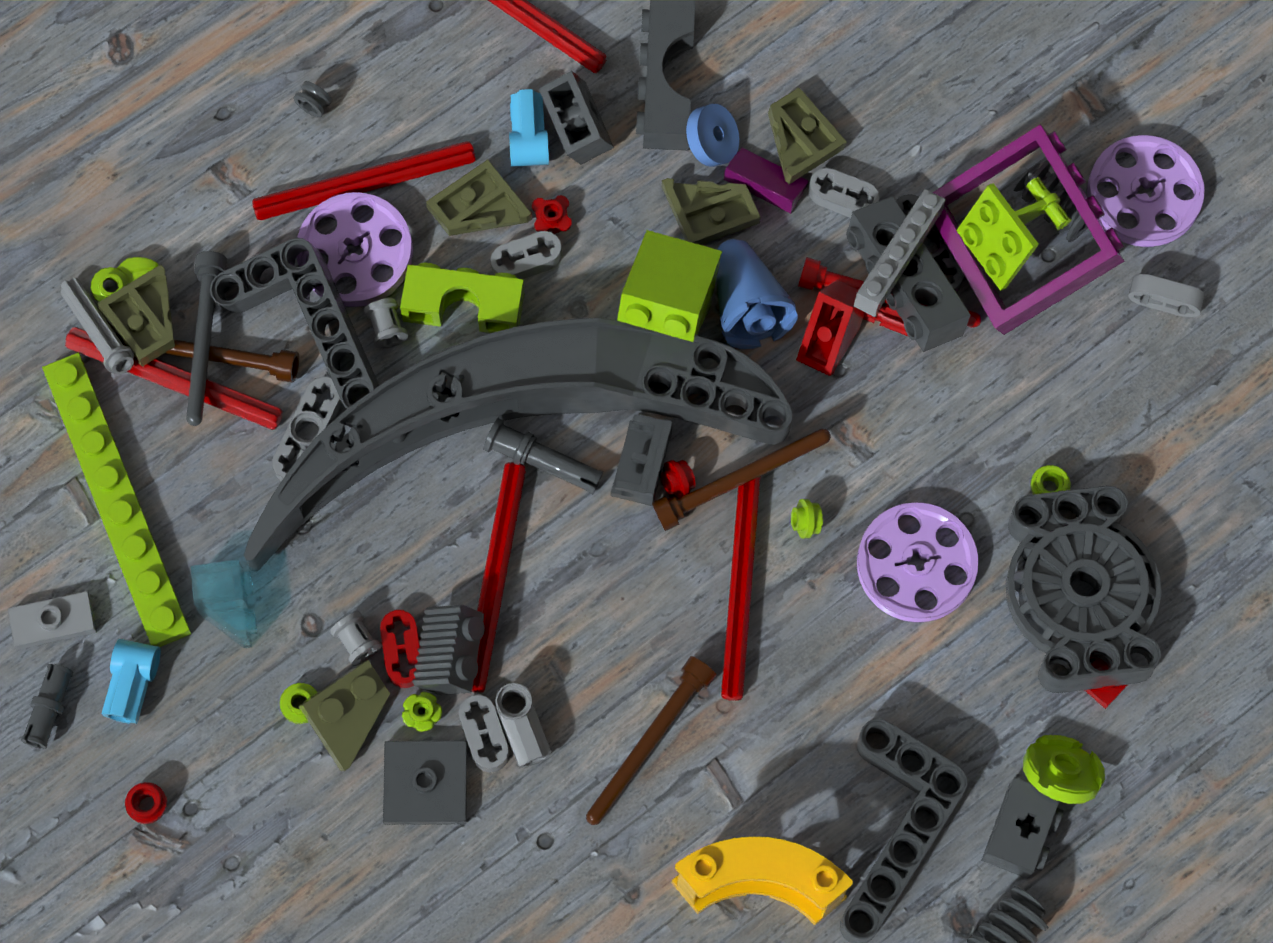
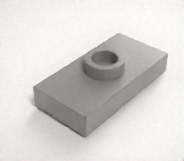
(52, 620)

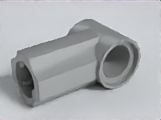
(523, 728)

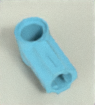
(528, 135)
(131, 669)

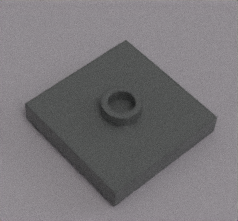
(425, 782)

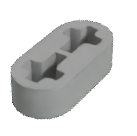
(843, 192)
(525, 255)
(1166, 295)
(474, 736)

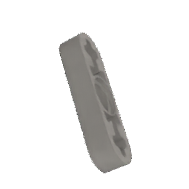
(309, 400)

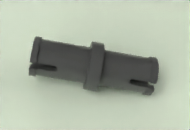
(47, 706)

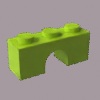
(432, 289)

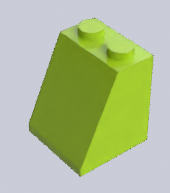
(670, 286)

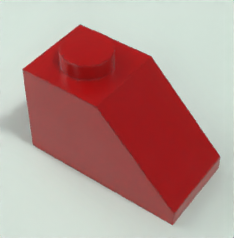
(830, 328)

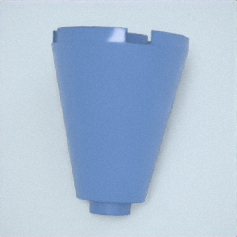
(750, 298)

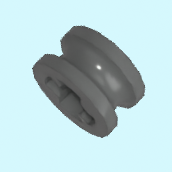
(312, 99)

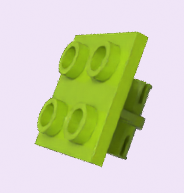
(999, 233)

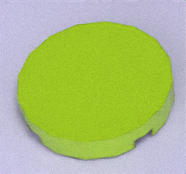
(1063, 769)

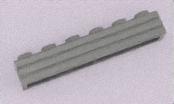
(899, 252)

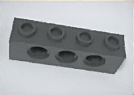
(925, 283)

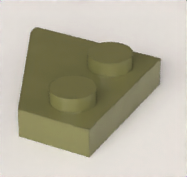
(802, 135)
(478, 203)
(710, 209)
(142, 315)
(346, 712)

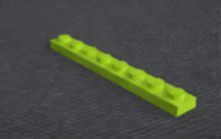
(116, 501)

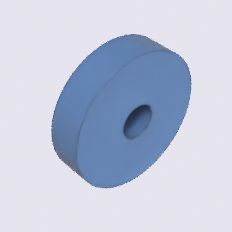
(712, 135)

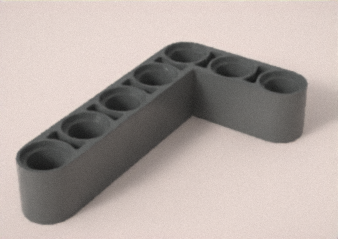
(316, 313)
(908, 832)

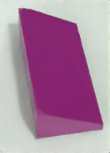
(764, 180)

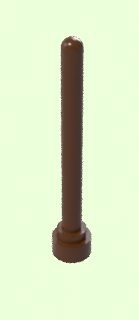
(282, 364)
(672, 509)
(694, 678)

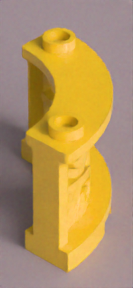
(762, 868)

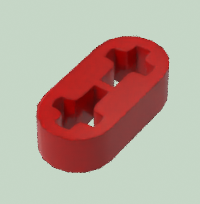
(392, 649)

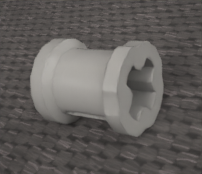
(385, 323)
(355, 638)

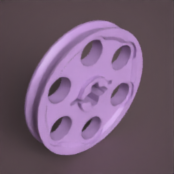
(1148, 175)
(369, 235)
(924, 544)

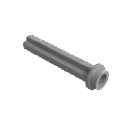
(116, 355)

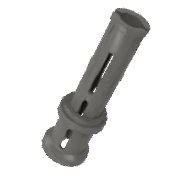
(525, 449)

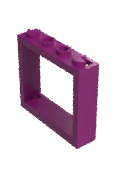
(1109, 257)

